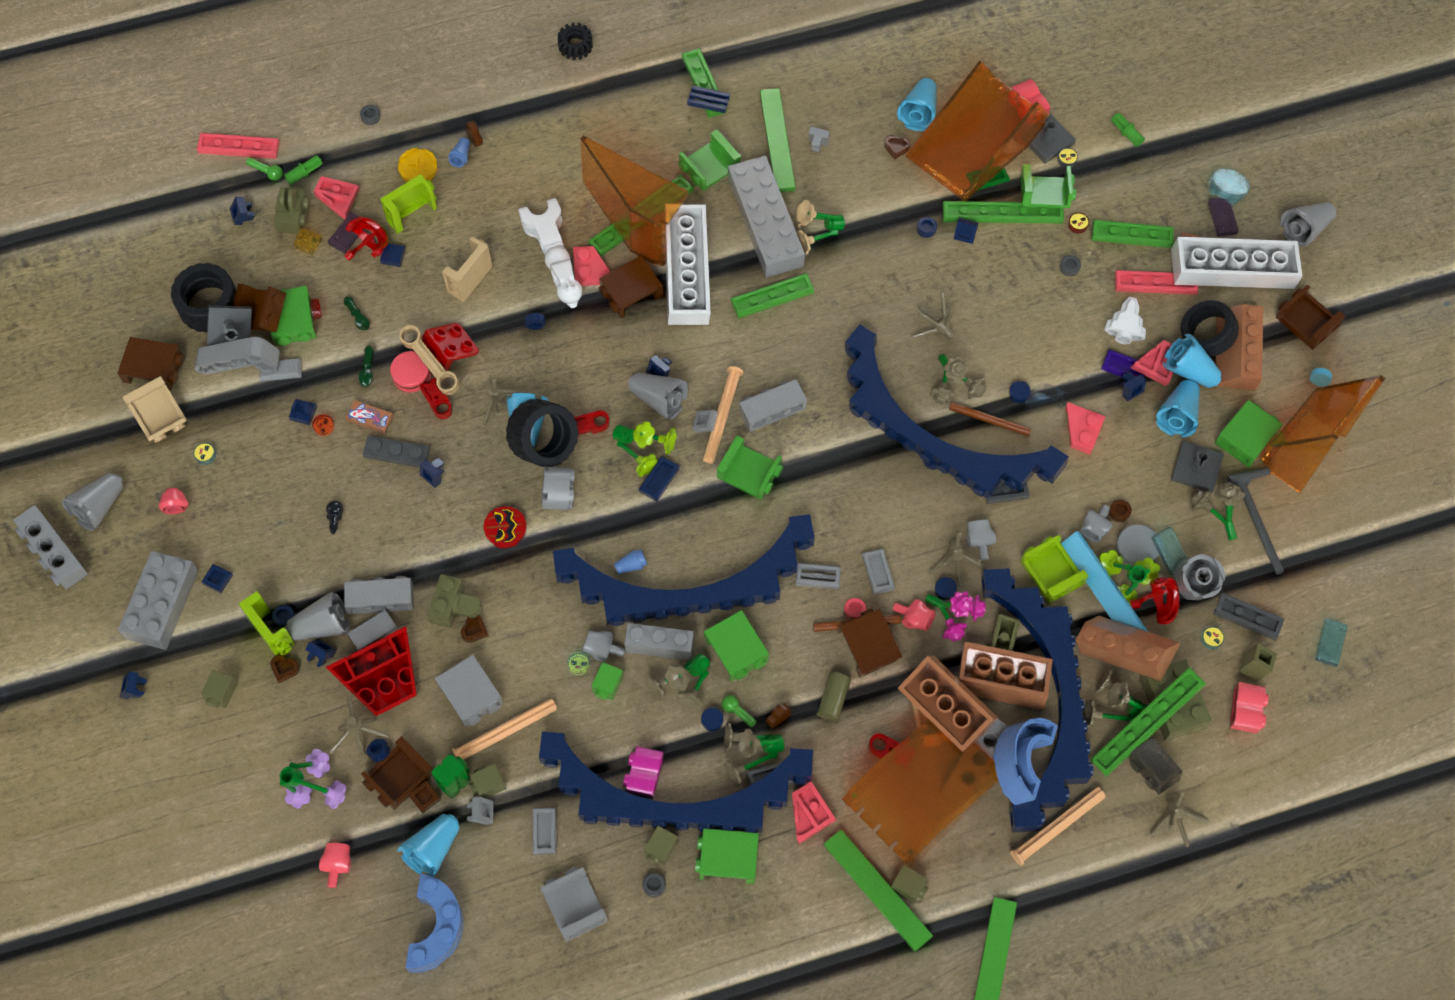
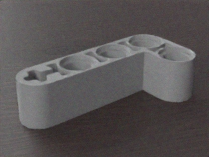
(238, 354)

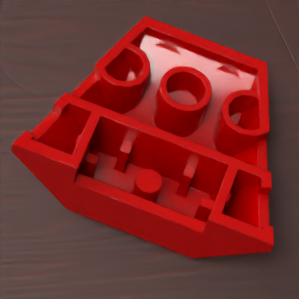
(379, 673)

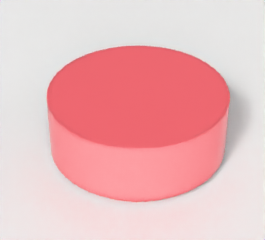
(854, 607)

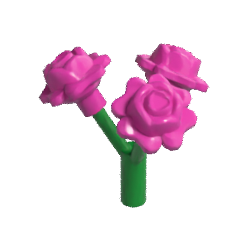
(961, 605)

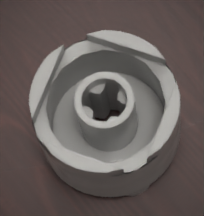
(557, 488)
(1211, 575)

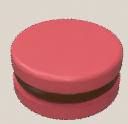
(409, 372)

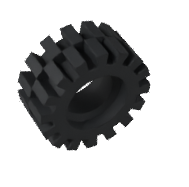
(575, 32)

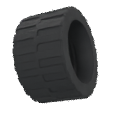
(193, 280)
(562, 440)

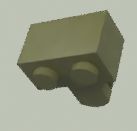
(291, 210)
(451, 602)

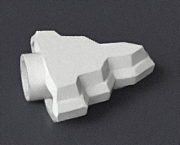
(1126, 323)

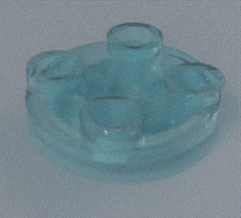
(1229, 185)

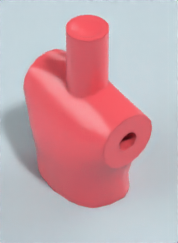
(916, 615)
(335, 861)

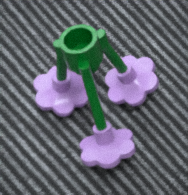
(299, 790)

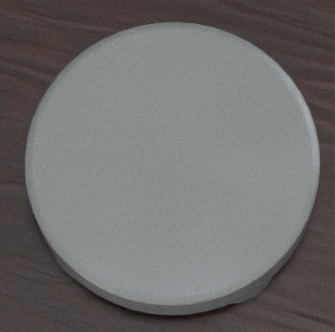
(1136, 544)

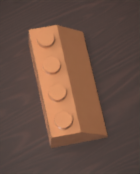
(1243, 361)
(1126, 647)
(1005, 675)
(947, 703)

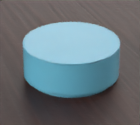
(1321, 377)

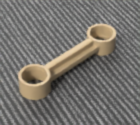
(429, 359)

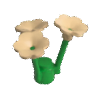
(805, 213)

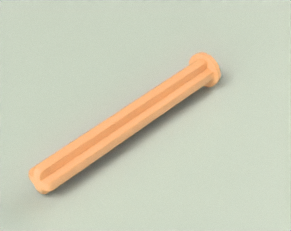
(723, 411)
(505, 729)
(1057, 826)

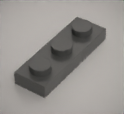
(395, 451)
(1249, 616)

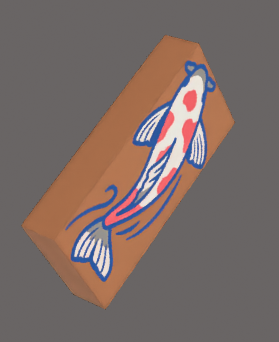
(369, 416)

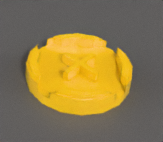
(417, 162)

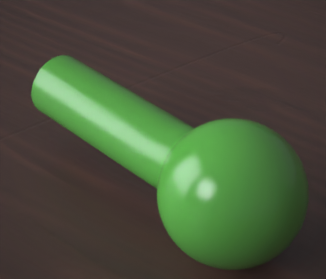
(273, 172)
(731, 704)

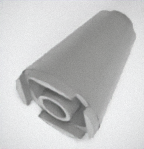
(1307, 222)
(659, 392)
(93, 500)
(319, 619)

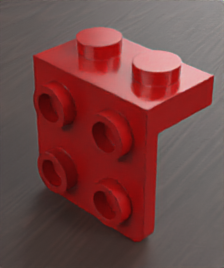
(449, 343)

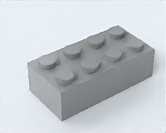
(158, 600)

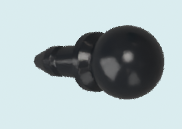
(334, 514)

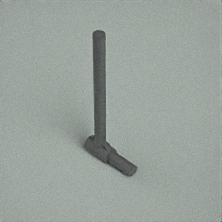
(1242, 480)

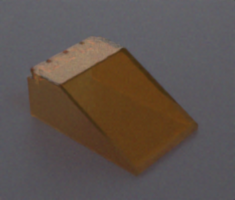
(977, 133)
(631, 199)
(1316, 427)
(921, 790)

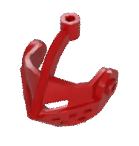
(357, 226)
(1165, 612)

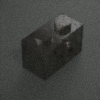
(1155, 766)

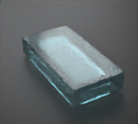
(1169, 548)
(1331, 642)

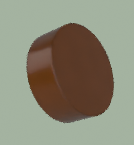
(1120, 511)

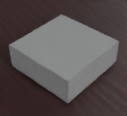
(704, 421)

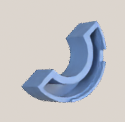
(1013, 757)
(447, 931)

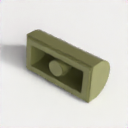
(1005, 632)
(834, 696)

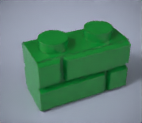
(451, 775)

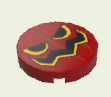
(505, 527)

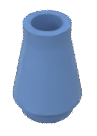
(459, 154)
(631, 562)

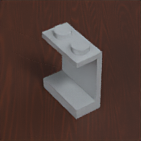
(469, 691)
(573, 904)

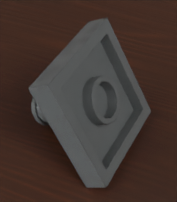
(1051, 140)
(228, 323)
(1197, 467)

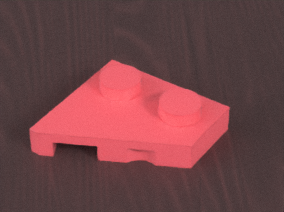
(336, 195)
(588, 266)
(1152, 364)
(1083, 427)
(810, 812)

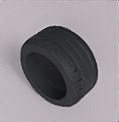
(1206, 310)

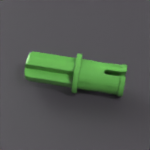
(1127, 129)
(302, 170)

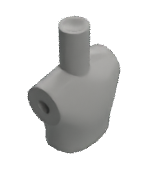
(1096, 525)
(980, 535)
(600, 645)

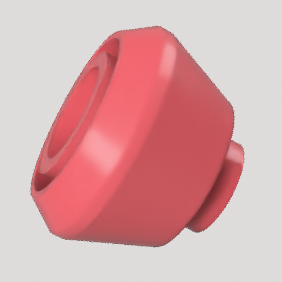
(173, 501)

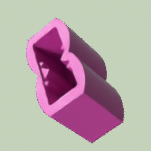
(644, 772)

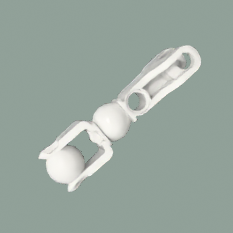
(557, 259)

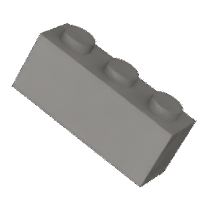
(772, 405)
(379, 595)
(659, 641)

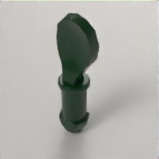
(360, 320)
(365, 375)

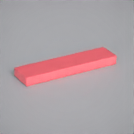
(238, 145)
(1150, 283)

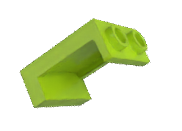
(407, 200)
(1052, 569)
(255, 610)

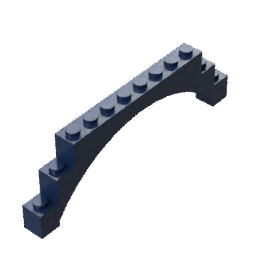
(976, 470)
(635, 603)
(1053, 635)
(614, 806)

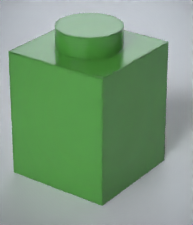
(607, 681)

